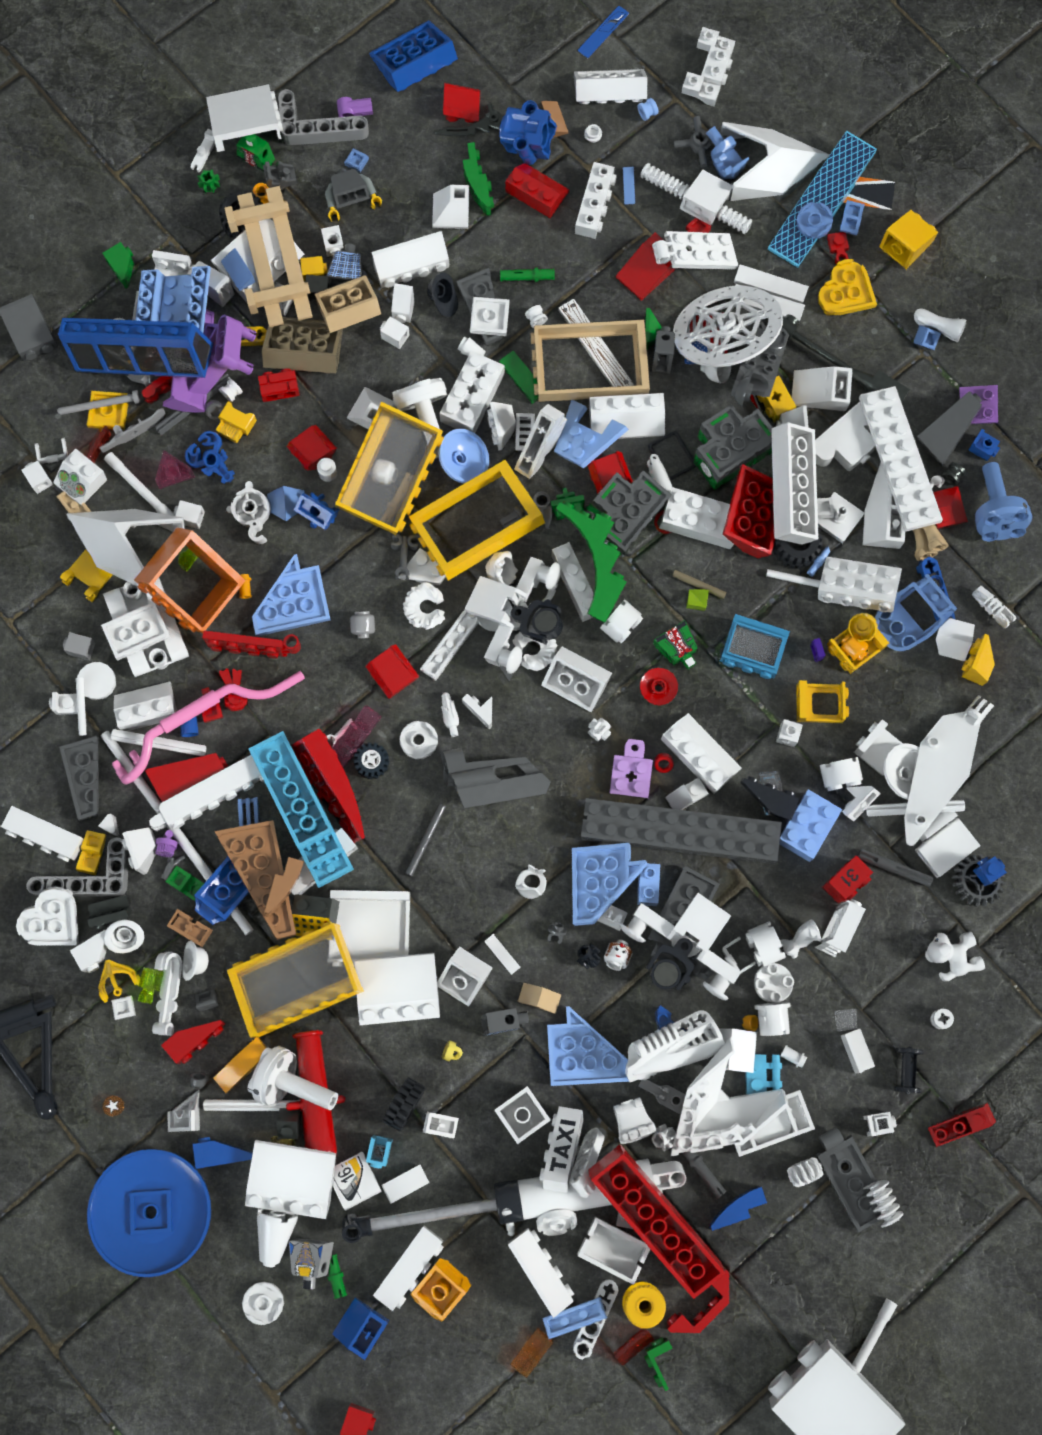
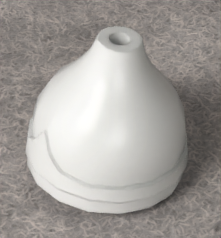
(717, 374)

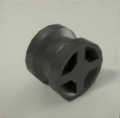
(953, 473)

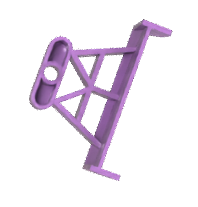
(190, 393)

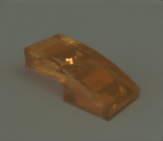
(531, 1353)

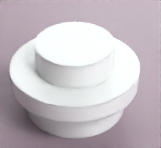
(593, 133)

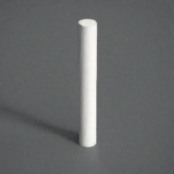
(793, 578)
(81, 706)

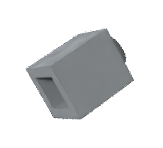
(79, 646)

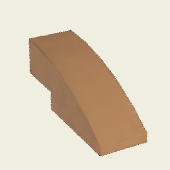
(283, 885)

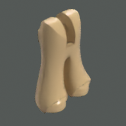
(928, 542)

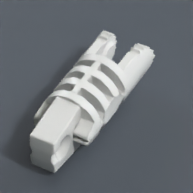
(994, 606)

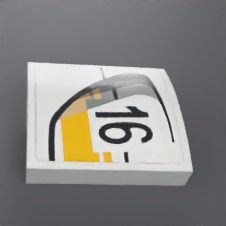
(354, 1181)

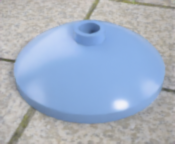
(468, 449)

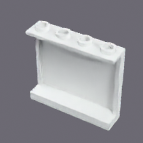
(243, 114)
(374, 922)

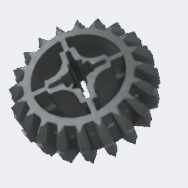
(977, 888)

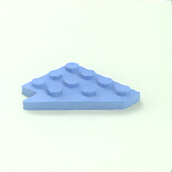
(600, 878)
(582, 1054)

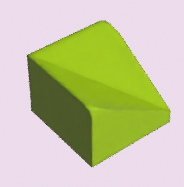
(697, 599)

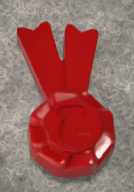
(233, 701)

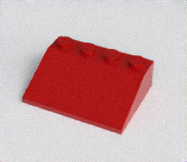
(751, 513)

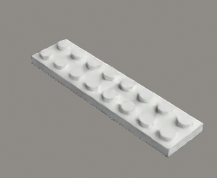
(900, 459)

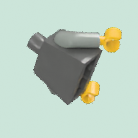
(349, 188)

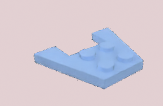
(581, 443)

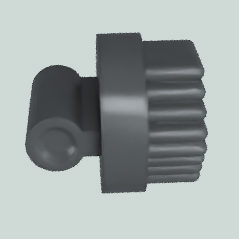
(700, 969)

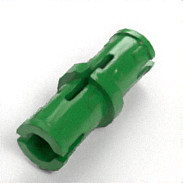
(335, 1277)

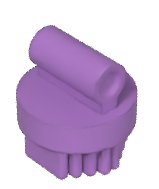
(165, 846)

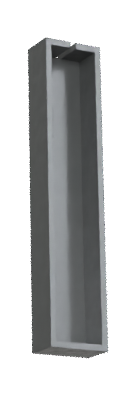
(681, 831)

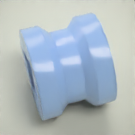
(647, 109)

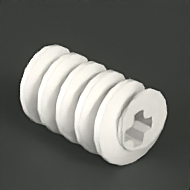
(884, 1202)

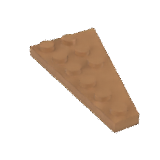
(257, 860)

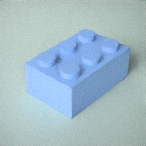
(809, 825)

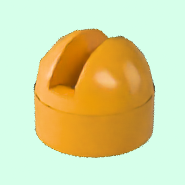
(750, 1023)

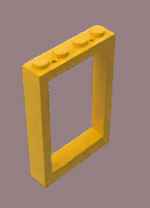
(489, 546)

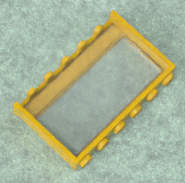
(389, 469)
(294, 980)

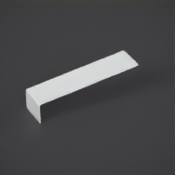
(502, 954)

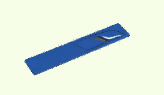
(603, 31)

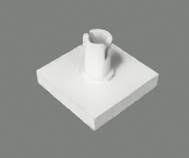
(844, 520)

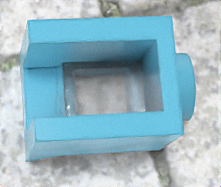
(379, 1151)

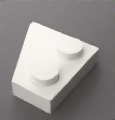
(423, 569)

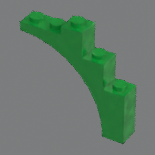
(607, 585)

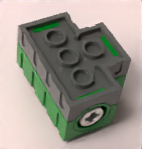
(730, 443)
(629, 506)

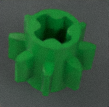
(208, 181)

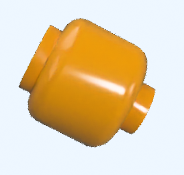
(853, 648)

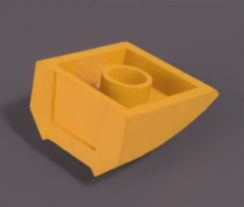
(441, 1289)

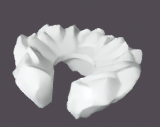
(412, 603)
(540, 660)

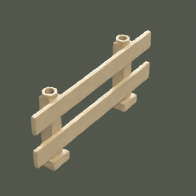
(269, 296)

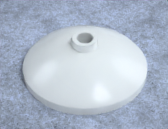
(897, 762)

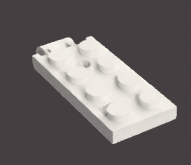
(704, 252)

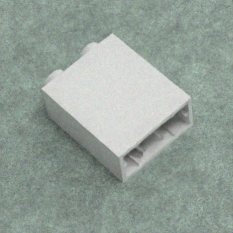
(831, 1397)

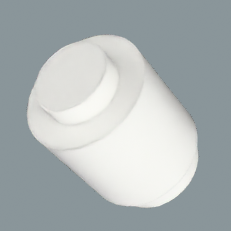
(327, 469)

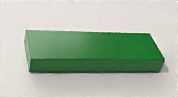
(520, 375)

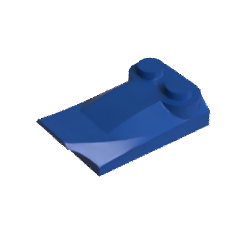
(220, 893)

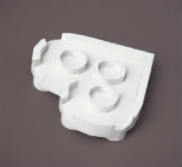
(51, 919)

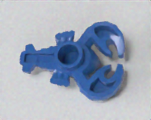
(211, 458)

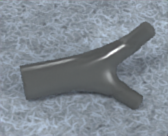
(171, 864)

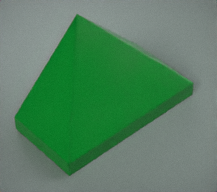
(651, 328)

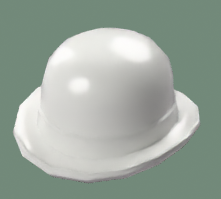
(123, 936)
(194, 960)

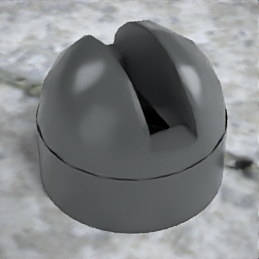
(198, 1080)

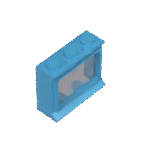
(754, 646)

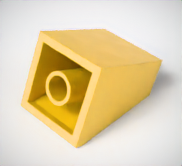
(908, 238)

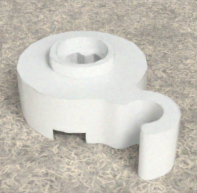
(255, 518)

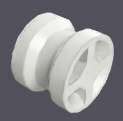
(536, 316)
(230, 390)
(937, 1019)

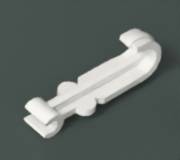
(172, 967)

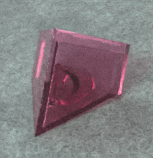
(172, 471)

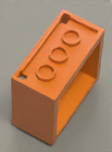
(217, 598)

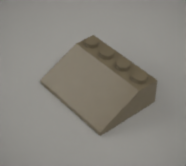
(302, 346)

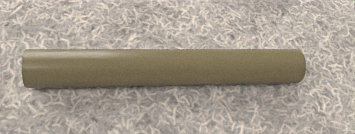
(699, 584)

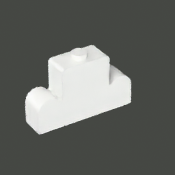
(540, 440)
(846, 441)

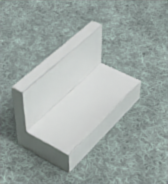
(857, 1051)

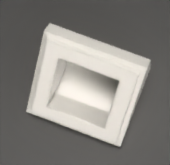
(110, 824)

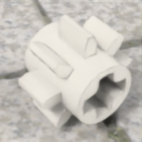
(599, 729)
(664, 1137)

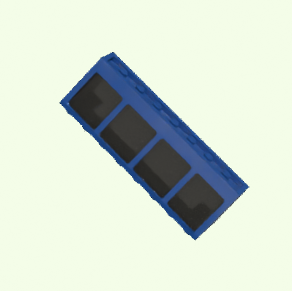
(136, 347)

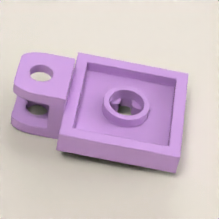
(633, 762)

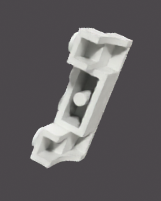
(713, 75)

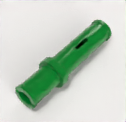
(527, 274)

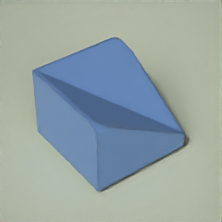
(927, 337)

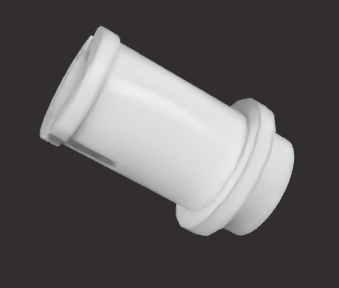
(793, 1056)

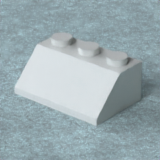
(576, 679)
(144, 706)

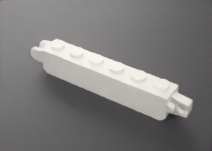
(207, 794)

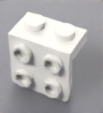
(876, 746)

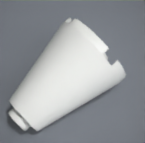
(273, 1234)

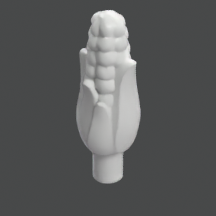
(450, 715)

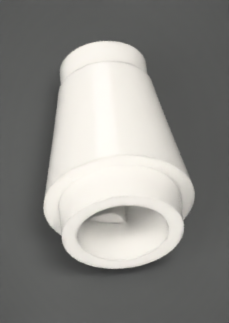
(468, 345)

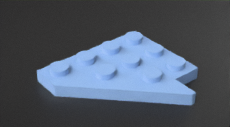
(293, 601)

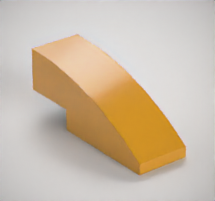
(240, 1065)

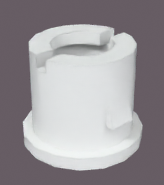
(773, 1018)

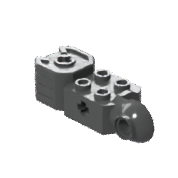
(760, 372)

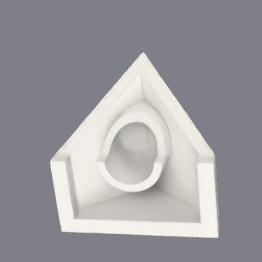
(185, 1116)

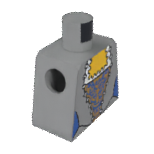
(310, 1259)

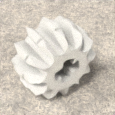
(805, 1172)

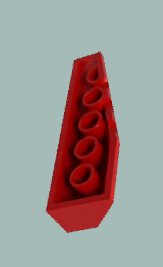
(329, 778)

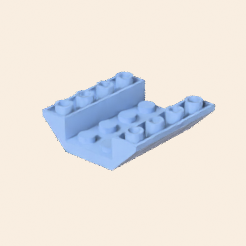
(174, 297)

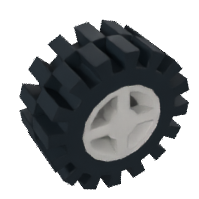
(368, 754)

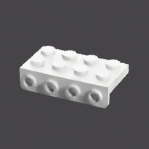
(859, 584)

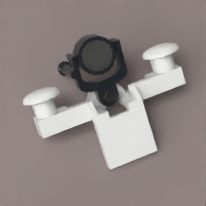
(488, 602)
(701, 920)

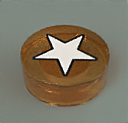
(113, 1105)

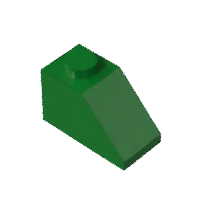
(120, 262)

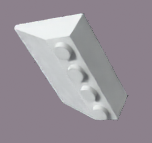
(242, 246)
(397, 989)
(290, 1179)

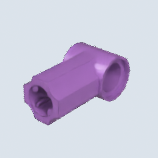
(358, 107)

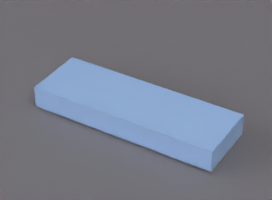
(575, 1318)

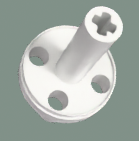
(421, 397)
(276, 1077)

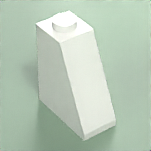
(219, 285)

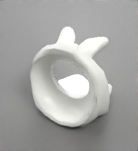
(531, 892)

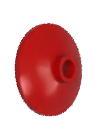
(659, 677)

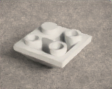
(451, 207)
(366, 407)
(502, 423)
(141, 848)

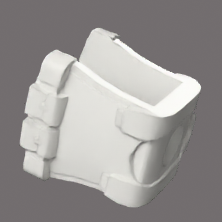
(633, 1121)

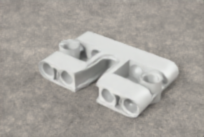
(172, 648)

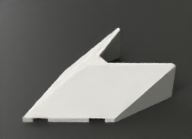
(783, 166)
(106, 540)
(715, 1119)

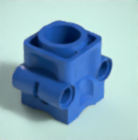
(527, 132)

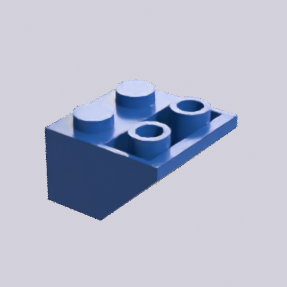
(360, 1328)

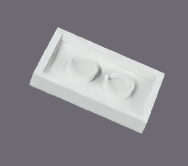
(135, 631)

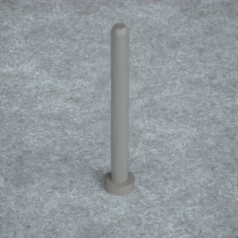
(100, 403)

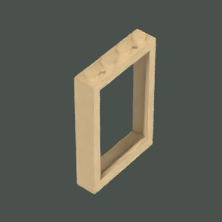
(584, 330)

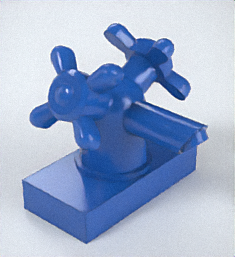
(315, 510)

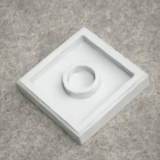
(489, 316)

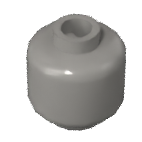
(362, 624)

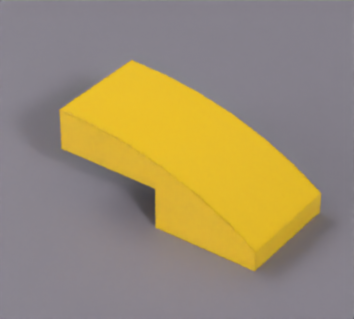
(91, 852)

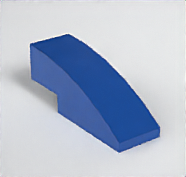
(738, 1208)

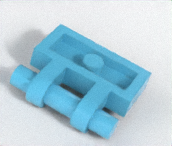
(757, 1081)

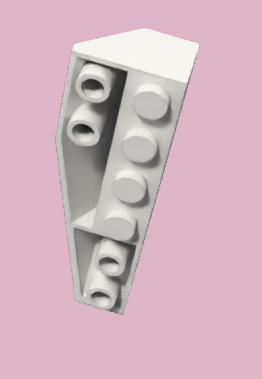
(881, 516)

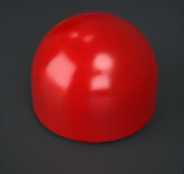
(663, 756)

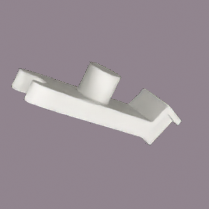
(203, 151)

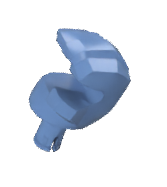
(724, 157)

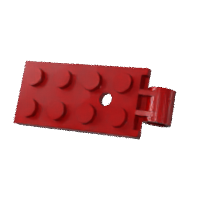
(253, 645)

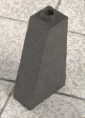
(946, 431)

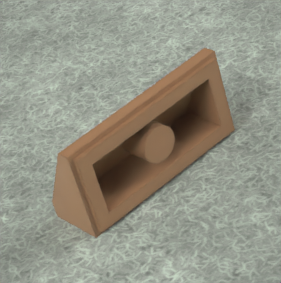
(556, 116)

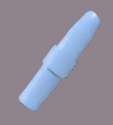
(818, 562)

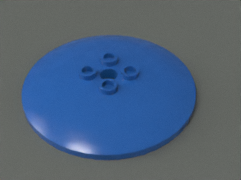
(119, 1218)

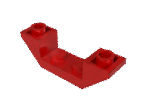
(680, 1324)

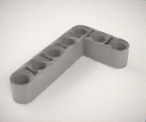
(316, 126)
(87, 882)

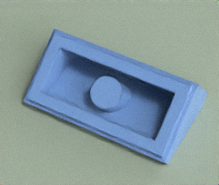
(237, 270)

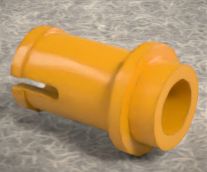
(244, 590)

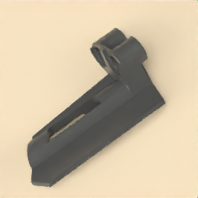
(479, 785)

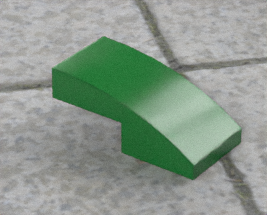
(184, 882)

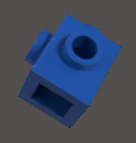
(989, 870)

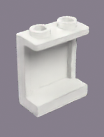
(706, 197)

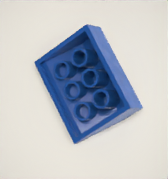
(414, 55)

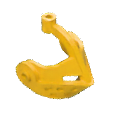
(109, 970)

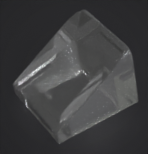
(846, 1019)

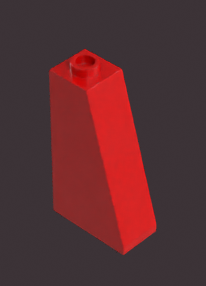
(181, 775)

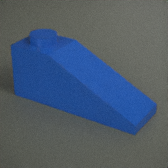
(214, 1153)

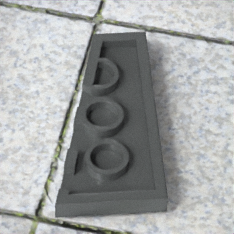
(478, 286)
(82, 772)

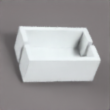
(613, 1250)

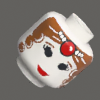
(618, 955)

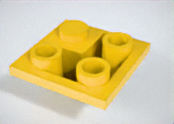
(980, 663)

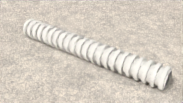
(679, 189)

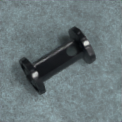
(908, 1071)

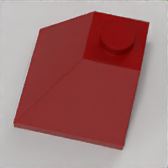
(950, 507)

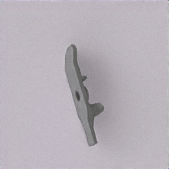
(133, 430)
(664, 1095)

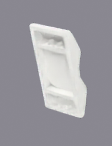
(788, 1124)

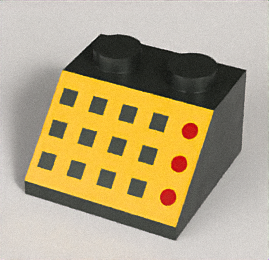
(312, 912)

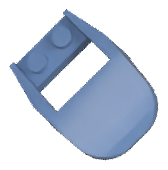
(901, 628)

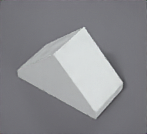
(440, 1125)

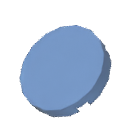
(809, 222)

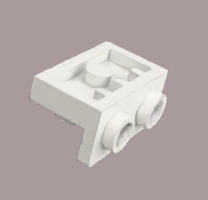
(171, 264)

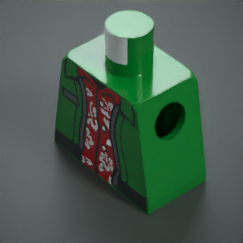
(254, 151)
(677, 645)

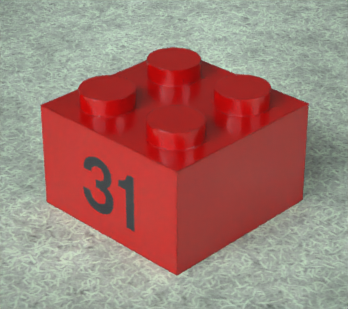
(850, 877)

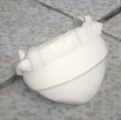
(501, 568)

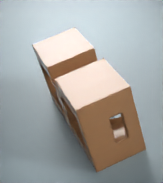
(186, 928)

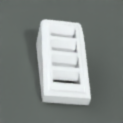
(523, 416)

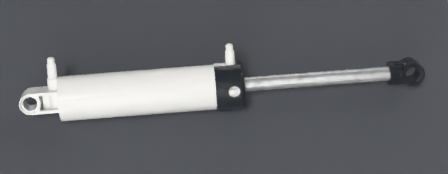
(513, 1201)

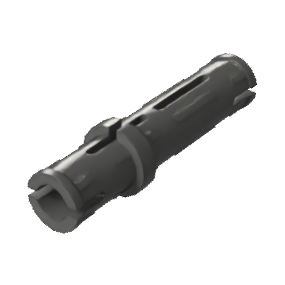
(704, 1172)

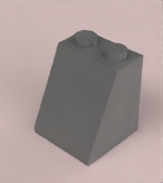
(28, 328)

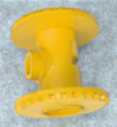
(645, 1317)

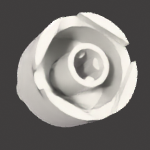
(620, 622)
(840, 773)
(765, 943)

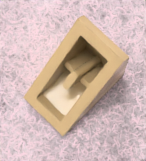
(539, 998)

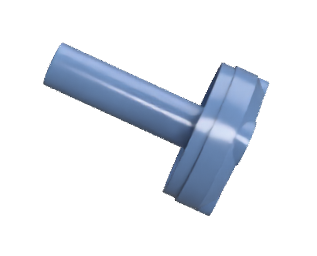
(1003, 515)

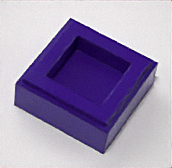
(817, 650)

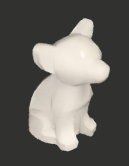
(804, 936)

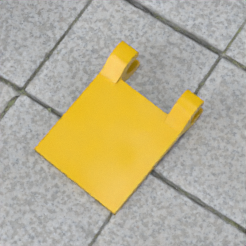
(88, 573)

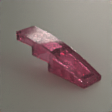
(356, 734)

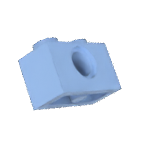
(649, 885)

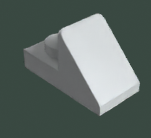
(483, 713)
(687, 795)
(863, 798)

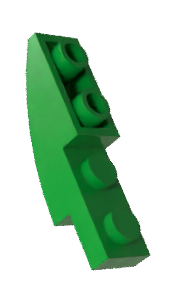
(477, 182)

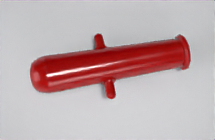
(317, 1120)

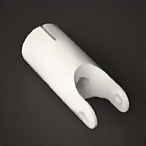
(658, 472)

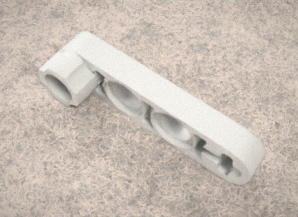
(586, 1159)
(579, 1340)

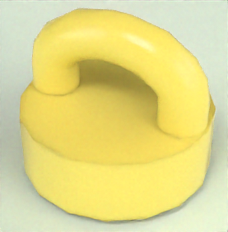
(449, 1050)

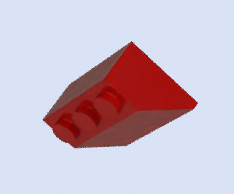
(535, 189)

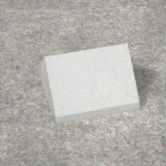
(744, 1047)

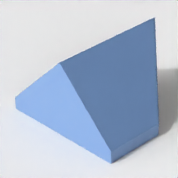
(284, 501)

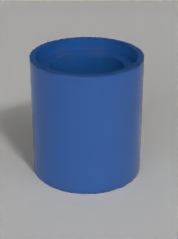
(189, 728)

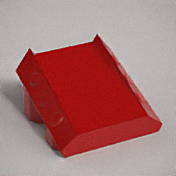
(461, 103)
(311, 447)
(605, 468)
(392, 671)

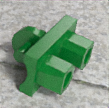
(576, 501)

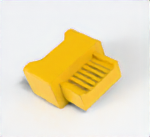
(234, 423)

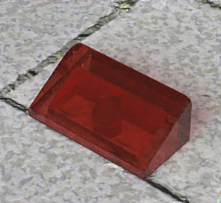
(100, 439)
(633, 1346)

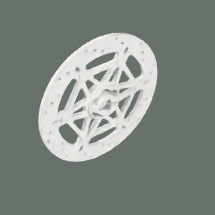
(727, 326)

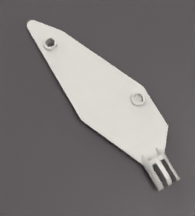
(942, 767)

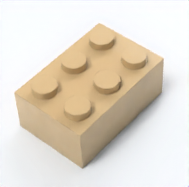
(348, 304)

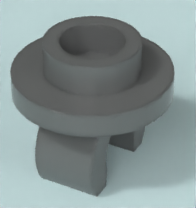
(556, 929)

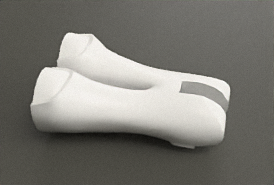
(947, 326)

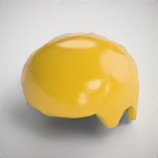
(864, 625)

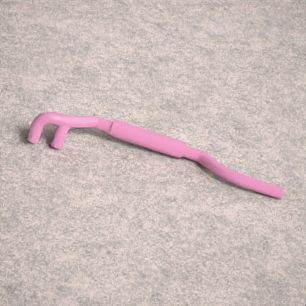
(190, 711)

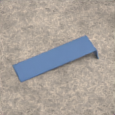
(629, 190)

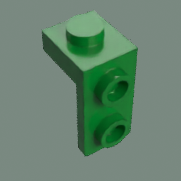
(658, 1347)

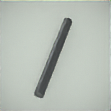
(425, 840)

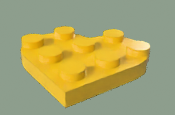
(847, 290)

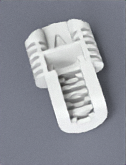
(674, 1047)

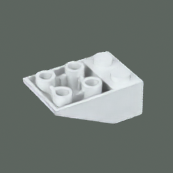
(822, 388)

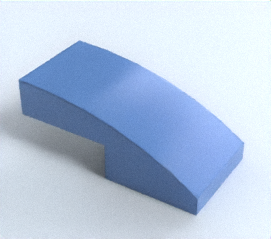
(851, 217)

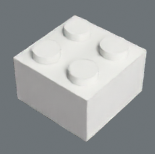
(522, 1115)

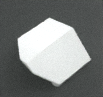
(955, 639)

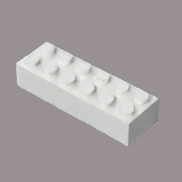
(794, 483)

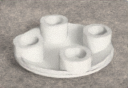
(773, 983)

